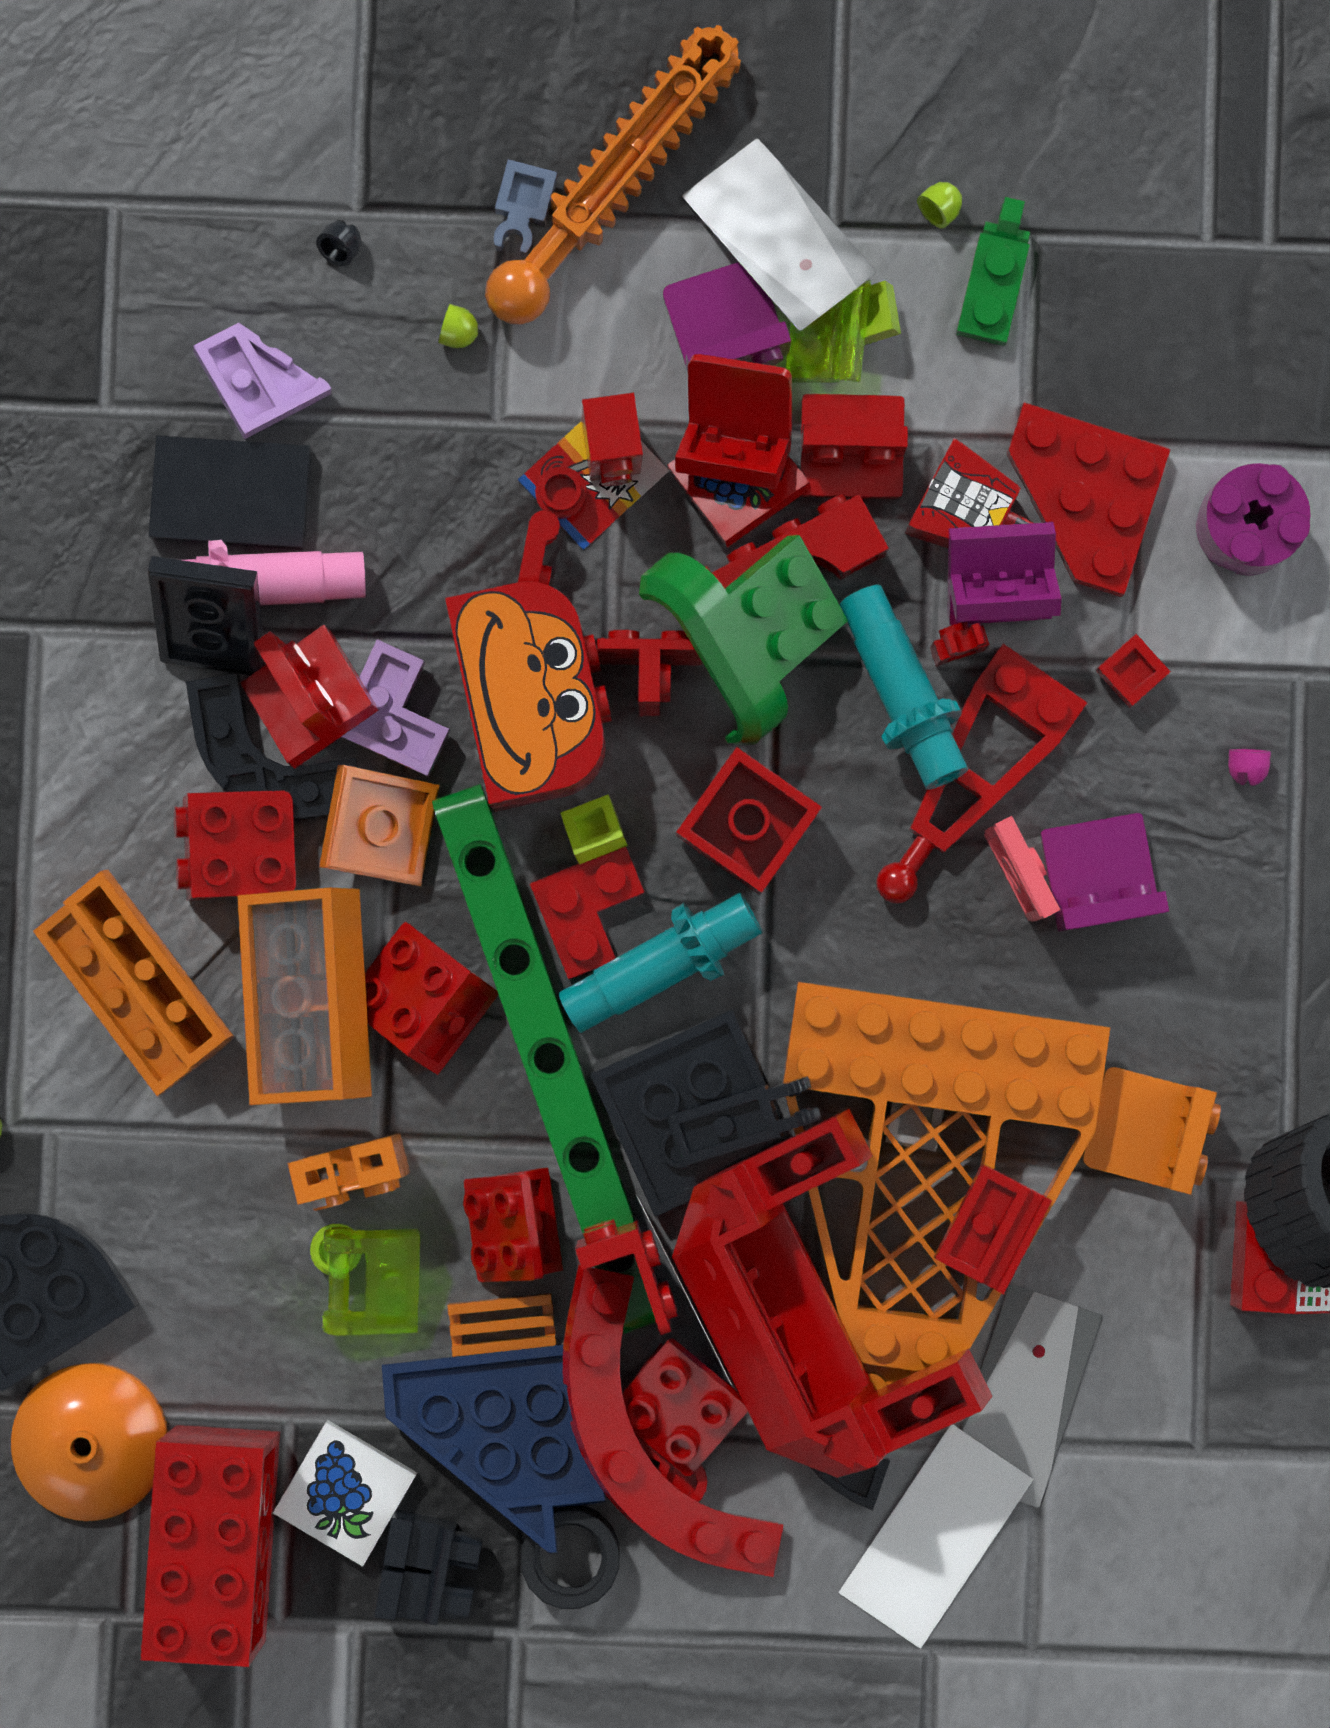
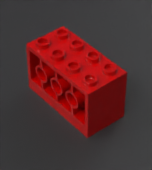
(210, 1545)

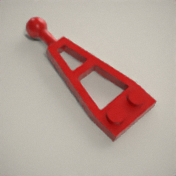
(1029, 698)

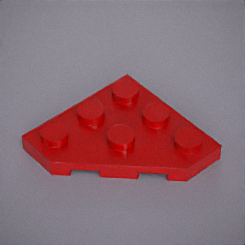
(1092, 488)

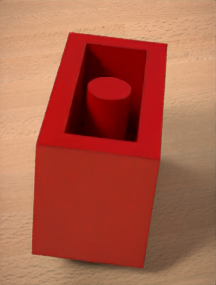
(612, 438)

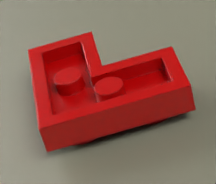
(572, 904)

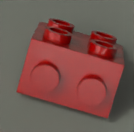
(736, 421)
(235, 844)
(608, 1242)

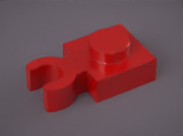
(958, 642)

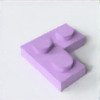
(393, 729)

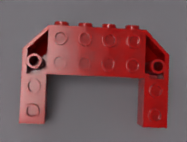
(781, 1327)

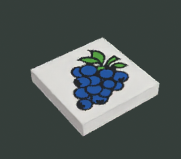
(345, 1493)

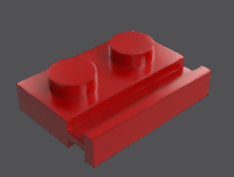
(992, 1228)

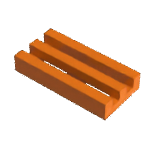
(458, 1329)

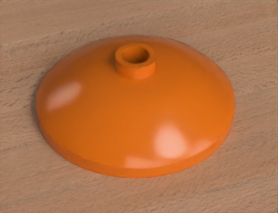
(117, 1419)

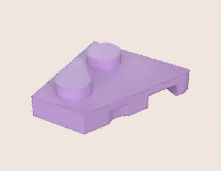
(256, 380)

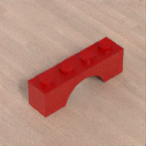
(838, 539)

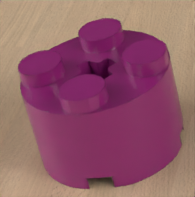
(1263, 492)

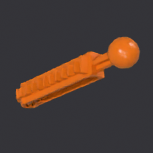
(520, 288)

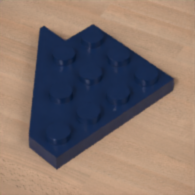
(498, 1429)

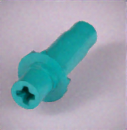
(916, 714)
(659, 963)

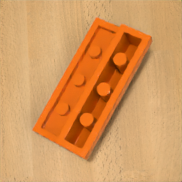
(133, 983)

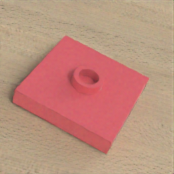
(1022, 869)

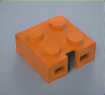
(354, 1172)

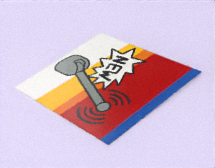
(602, 503)

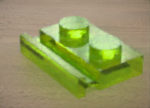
(833, 343)

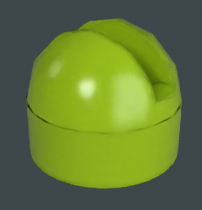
(940, 204)
(458, 328)

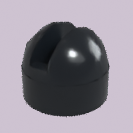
(333, 236)

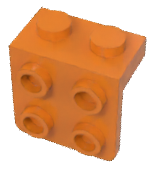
(1152, 1130)

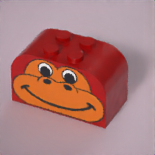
(529, 692)

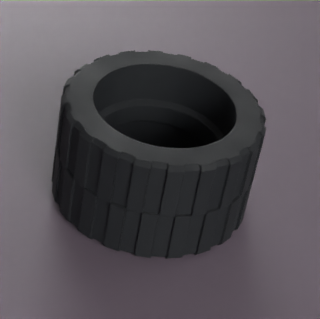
(1290, 1203)

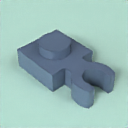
(524, 200)

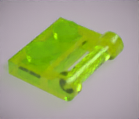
(390, 1281)

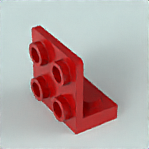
(424, 998)

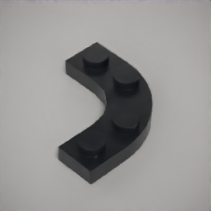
(235, 760)

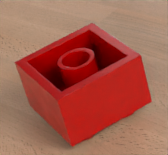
(748, 821)

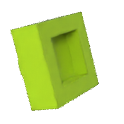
(882, 313)
(593, 829)

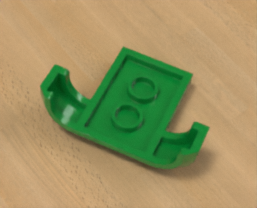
(751, 628)

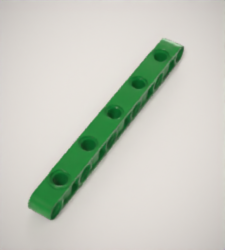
(537, 1020)

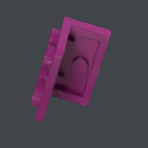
(726, 317)

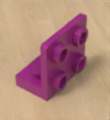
(1101, 872)

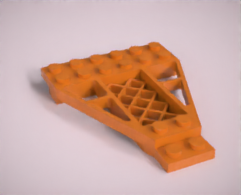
(947, 1061)

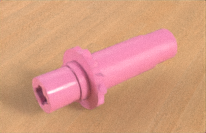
(296, 575)

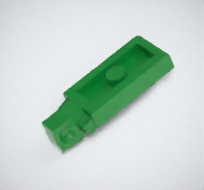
(995, 277)

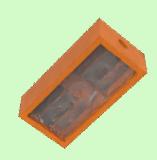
(304, 996)

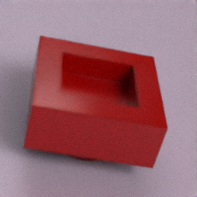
(1133, 670)

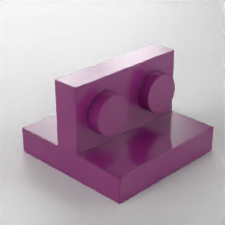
(1002, 574)

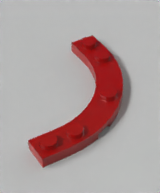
(615, 1454)

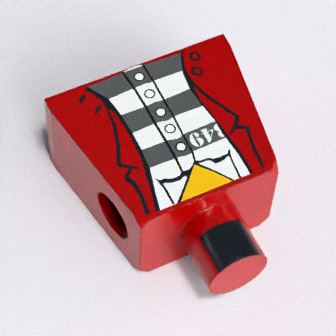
(962, 495)

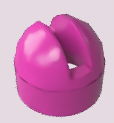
(1249, 765)

